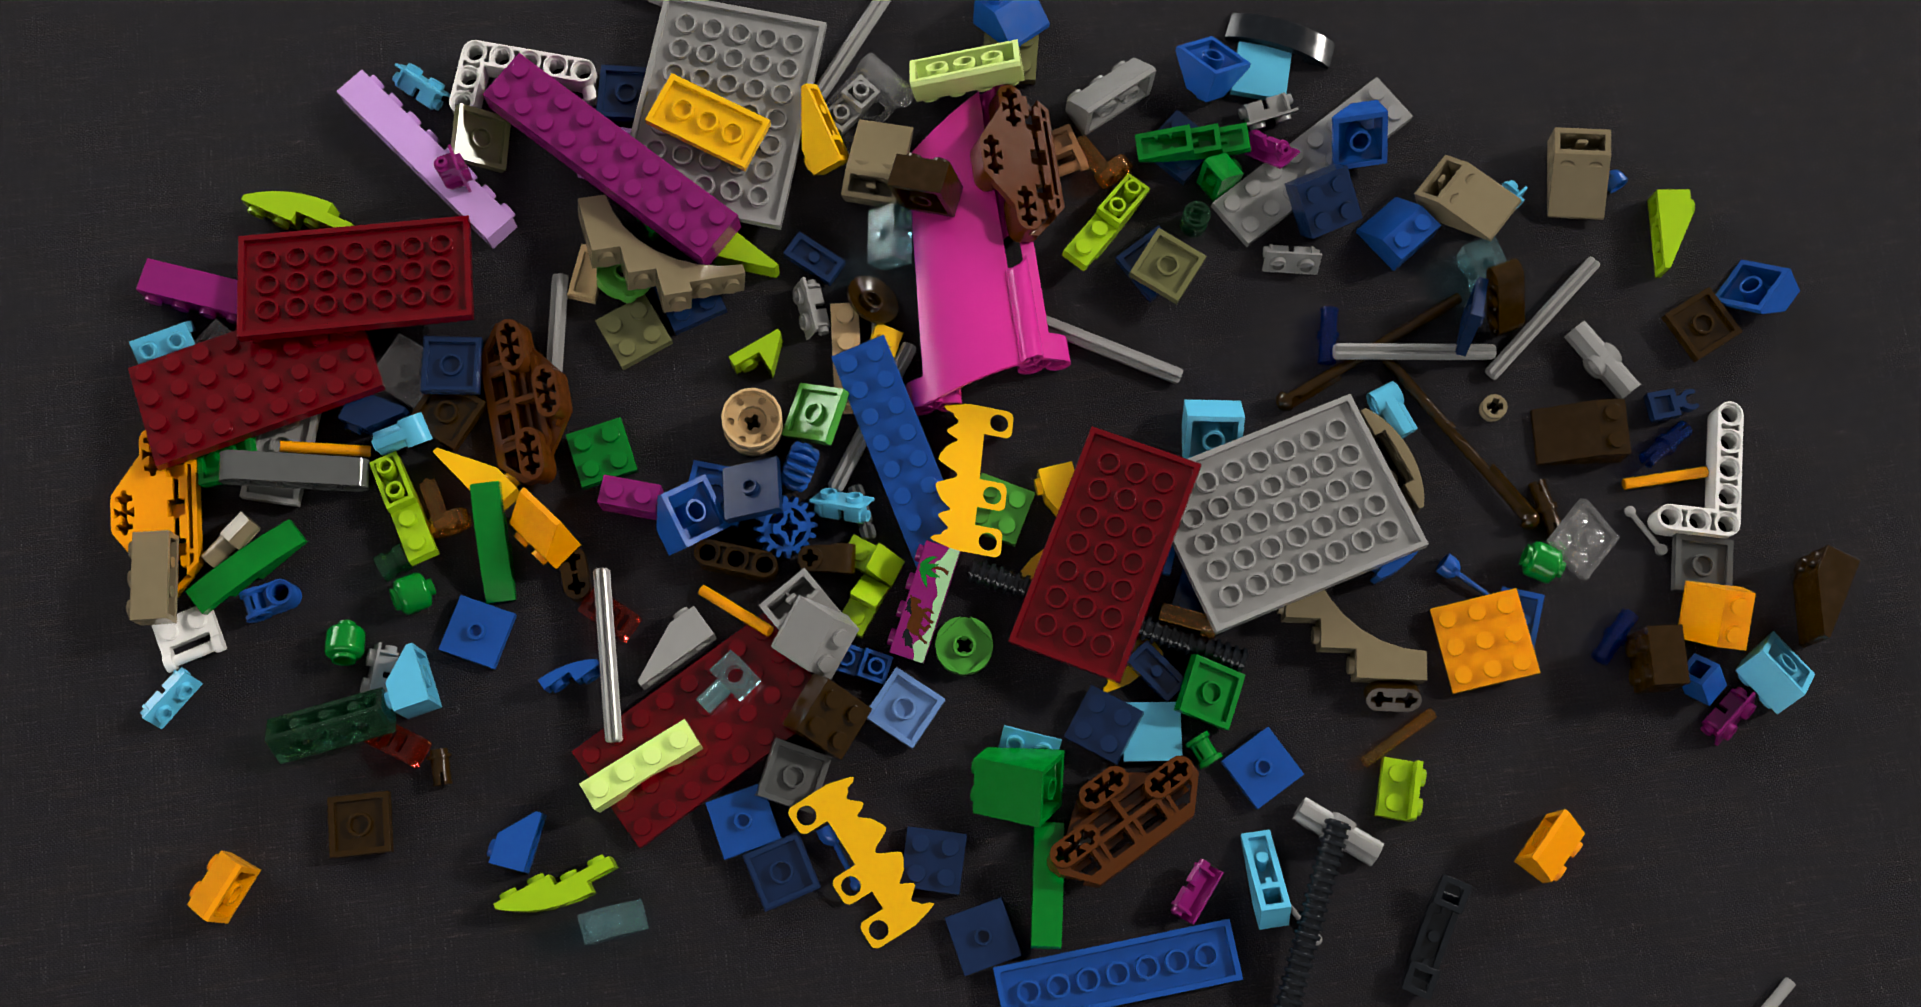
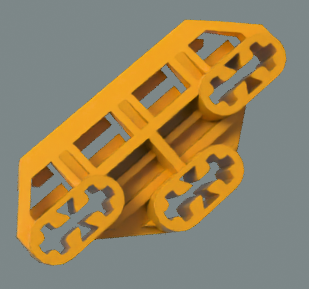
(154, 506)

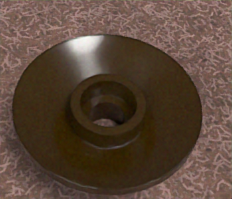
(872, 299)

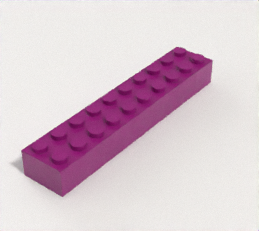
(612, 160)

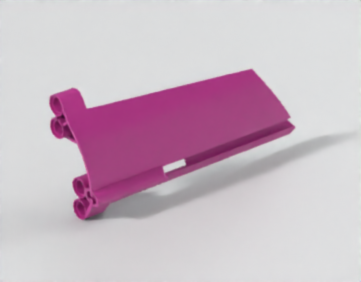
(970, 304)

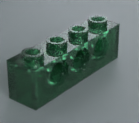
(330, 726)

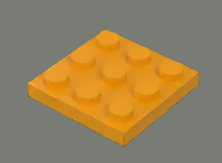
(1484, 641)

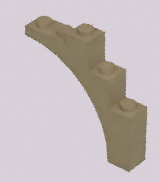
(644, 267)
(1369, 656)

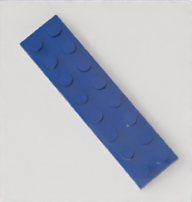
(894, 439)
(1124, 970)

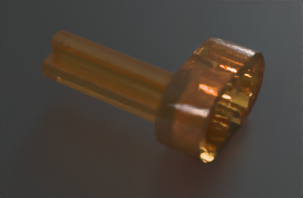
(1105, 172)
(442, 522)
(1187, 618)

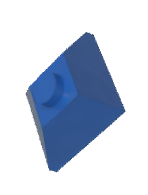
(1210, 67)
(1360, 135)
(1759, 288)
(688, 514)

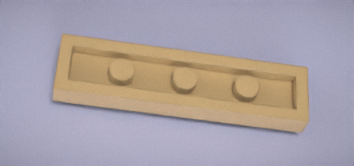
(845, 335)

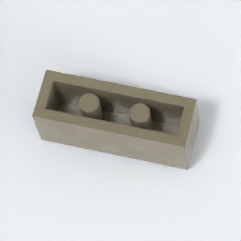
(153, 577)

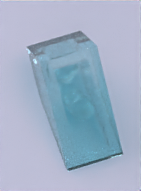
(612, 922)

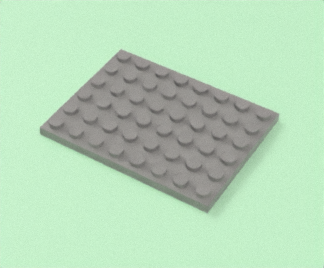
(749, 60)
(1291, 515)

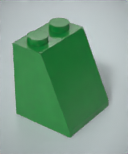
(1018, 784)

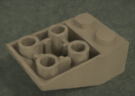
(872, 162)
(1578, 172)
(1466, 198)

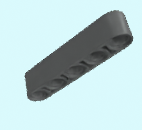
(294, 470)

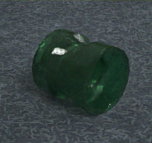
(1192, 224)
(392, 562)

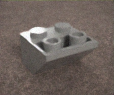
(782, 600)

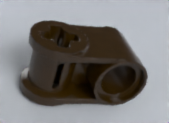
(832, 558)

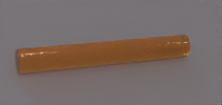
(1398, 737)

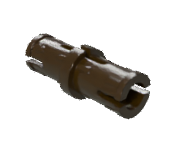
(1545, 506)

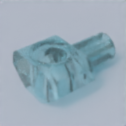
(722, 687)

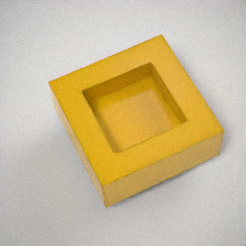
(892, 336)

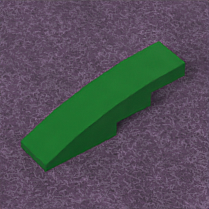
(1189, 143)
(493, 542)
(245, 566)
(1046, 890)

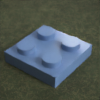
(904, 708)

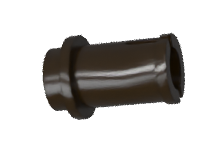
(440, 764)

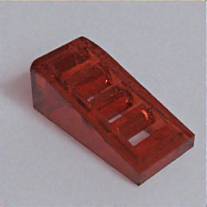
(628, 627)
(413, 750)

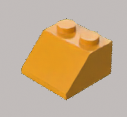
(541, 530)
(1716, 614)
(1551, 846)
(222, 887)

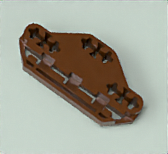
(1004, 163)
(536, 417)
(1122, 810)

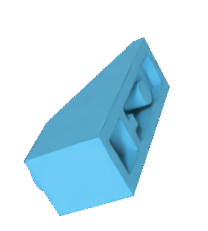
(1265, 880)

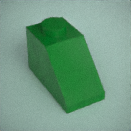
(1219, 175)

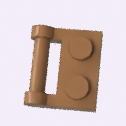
(1066, 145)

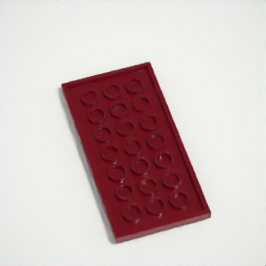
(354, 278)
(239, 389)
(1105, 554)
(731, 736)

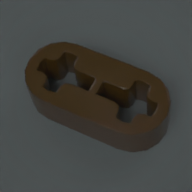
(583, 576)
(1392, 696)

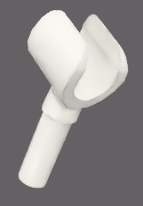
(590, 95)

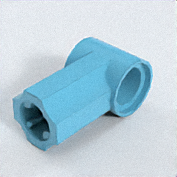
(1388, 403)
(406, 433)

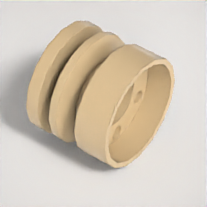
(746, 407)

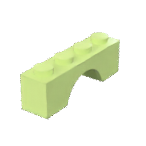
(628, 772)

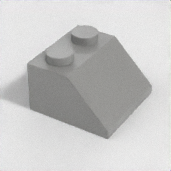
(815, 637)

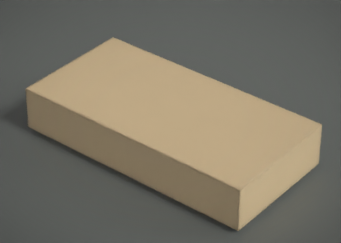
(584, 279)

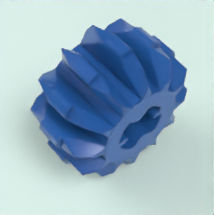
(799, 466)

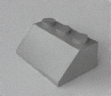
(1110, 94)

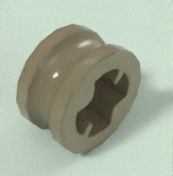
(1499, 401)

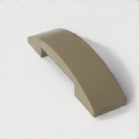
(1401, 456)

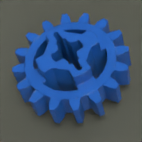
(787, 537)

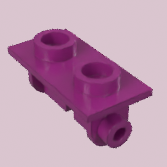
(1270, 149)
(453, 170)
(1737, 707)
(1200, 887)

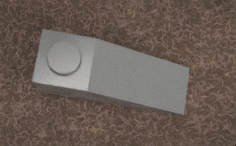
(680, 641)

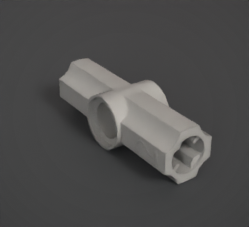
(1602, 360)
(1359, 843)

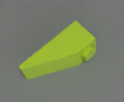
(1669, 218)
(743, 252)

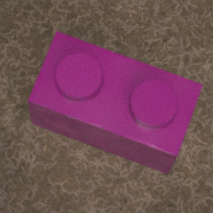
(629, 497)

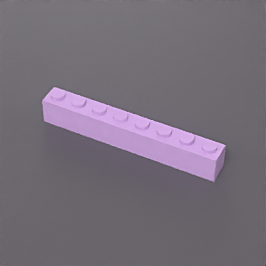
(419, 150)

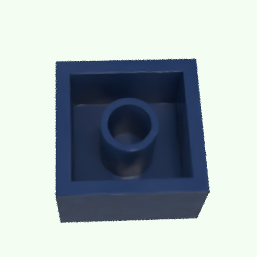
(1323, 200)

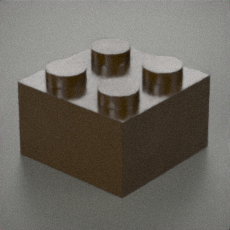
(925, 184)
(1657, 659)
(827, 716)

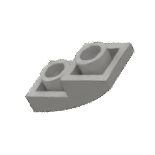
(853, 103)

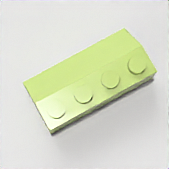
(966, 71)

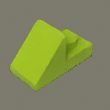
(765, 349)
(876, 561)
(865, 602)

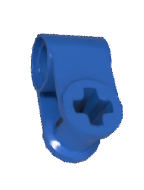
(264, 600)

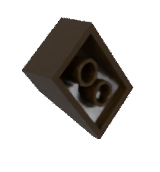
(1581, 433)
(1820, 592)

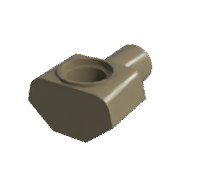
(233, 536)

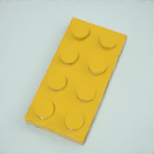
(708, 122)

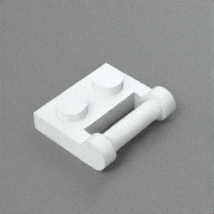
(189, 627)

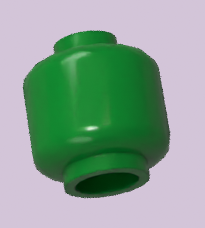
(1542, 562)
(412, 593)
(345, 643)

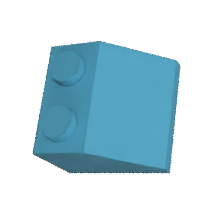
(1210, 425)
(1775, 673)
(411, 684)

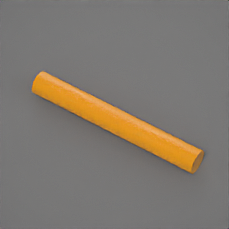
(325, 448)
(1665, 477)
(736, 610)

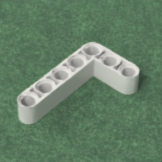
(489, 66)
(1715, 483)

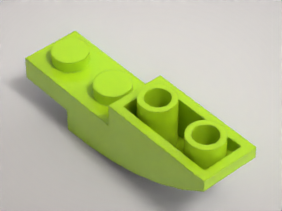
(293, 210)
(1106, 222)
(404, 508)
(546, 894)

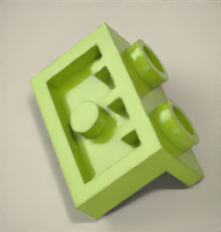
(1400, 789)

